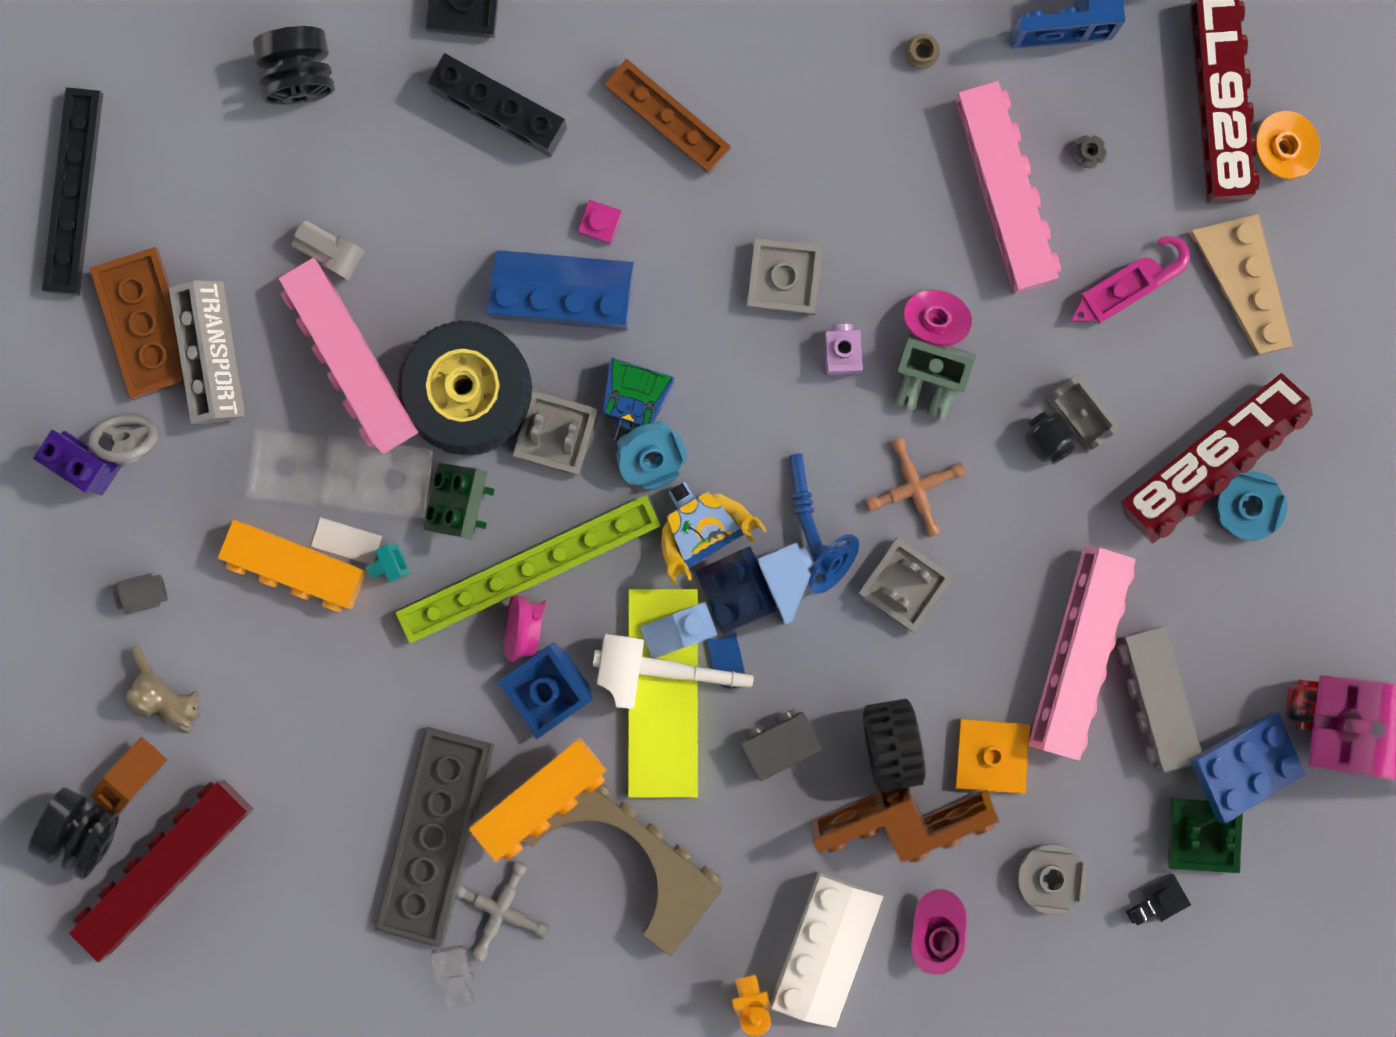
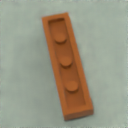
(667, 116)

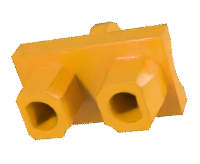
(752, 1007)

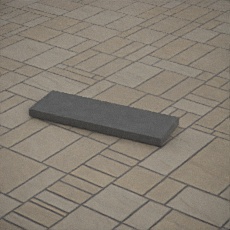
(434, 837)

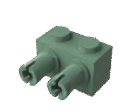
(943, 366)

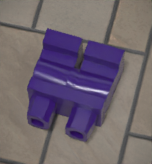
(73, 462)

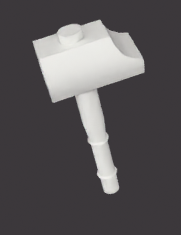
(622, 662)

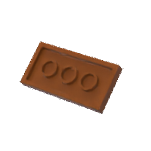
(140, 321)

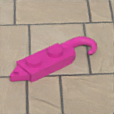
(1130, 284)

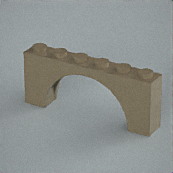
(682, 886)

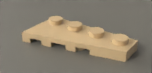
(1244, 271)

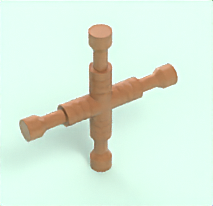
(915, 487)

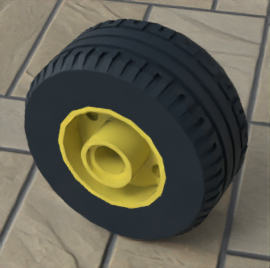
(458, 355)

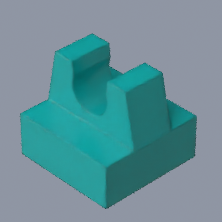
(390, 563)

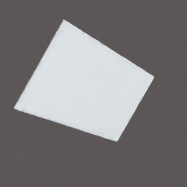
(346, 541)

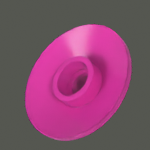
(937, 318)

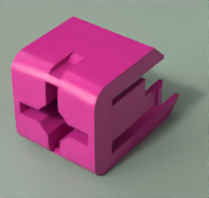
(1344, 727)

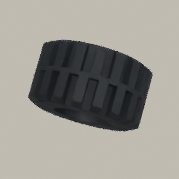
(894, 745)

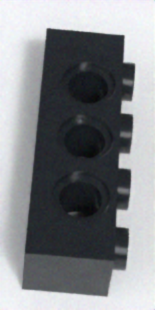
(497, 105)

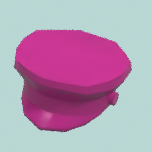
(522, 627)

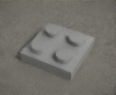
(785, 276)

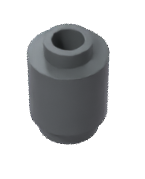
(140, 593)

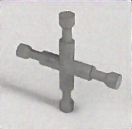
(500, 911)

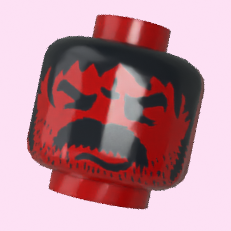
(1302, 703)

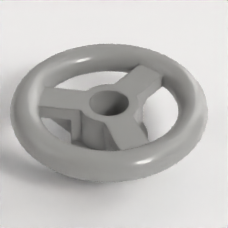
(125, 443)

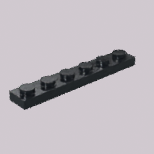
(72, 191)

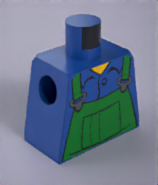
(634, 396)

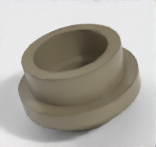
(927, 42)

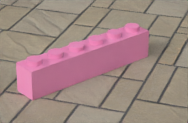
(1007, 187)
(348, 357)
(1082, 652)

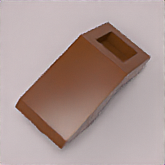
(128, 776)

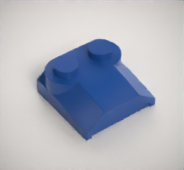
(547, 689)

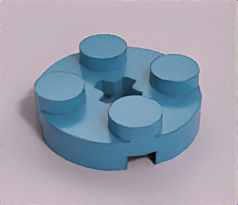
(647, 439)
(1267, 496)

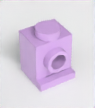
(843, 363)

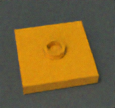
(992, 756)

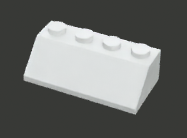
(826, 951)

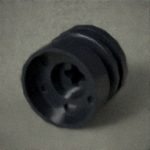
(293, 65)
(69, 830)

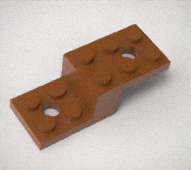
(906, 826)

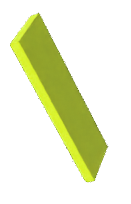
(665, 709)

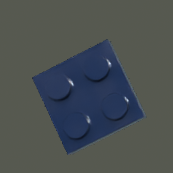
(736, 590)

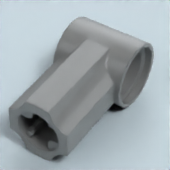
(334, 253)

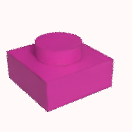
(600, 222)

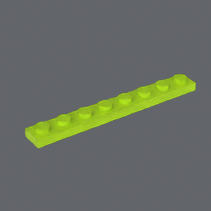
(528, 569)

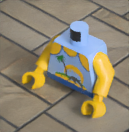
(702, 528)

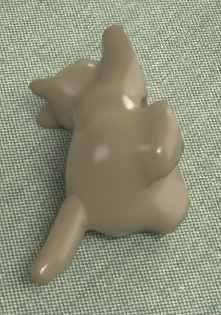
(152, 697)

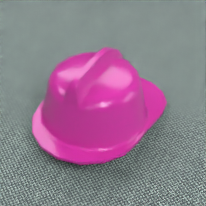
(939, 932)

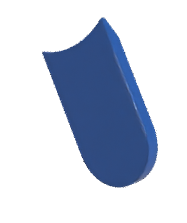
(726, 655)

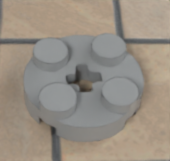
(1064, 895)

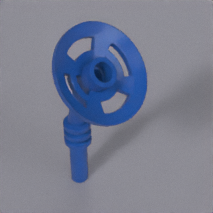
(828, 559)

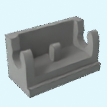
(1083, 413)

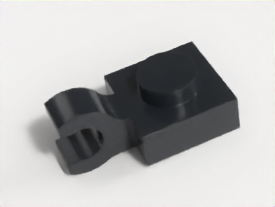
(1162, 898)

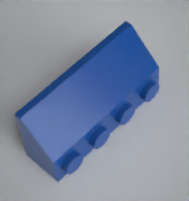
(560, 290)

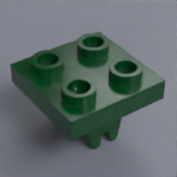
(456, 501)
(1200, 840)

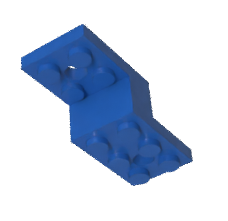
(1083, 23)

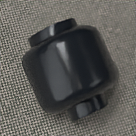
(1051, 437)

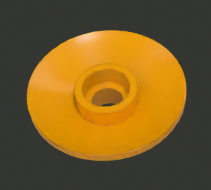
(1296, 135)

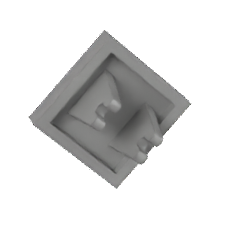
(556, 433)
(906, 585)

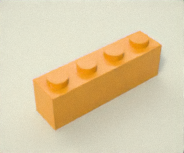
(293, 565)
(538, 800)

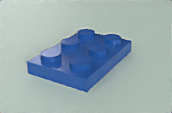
(1248, 767)

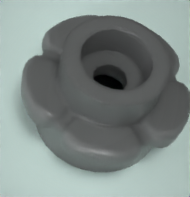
(1089, 160)

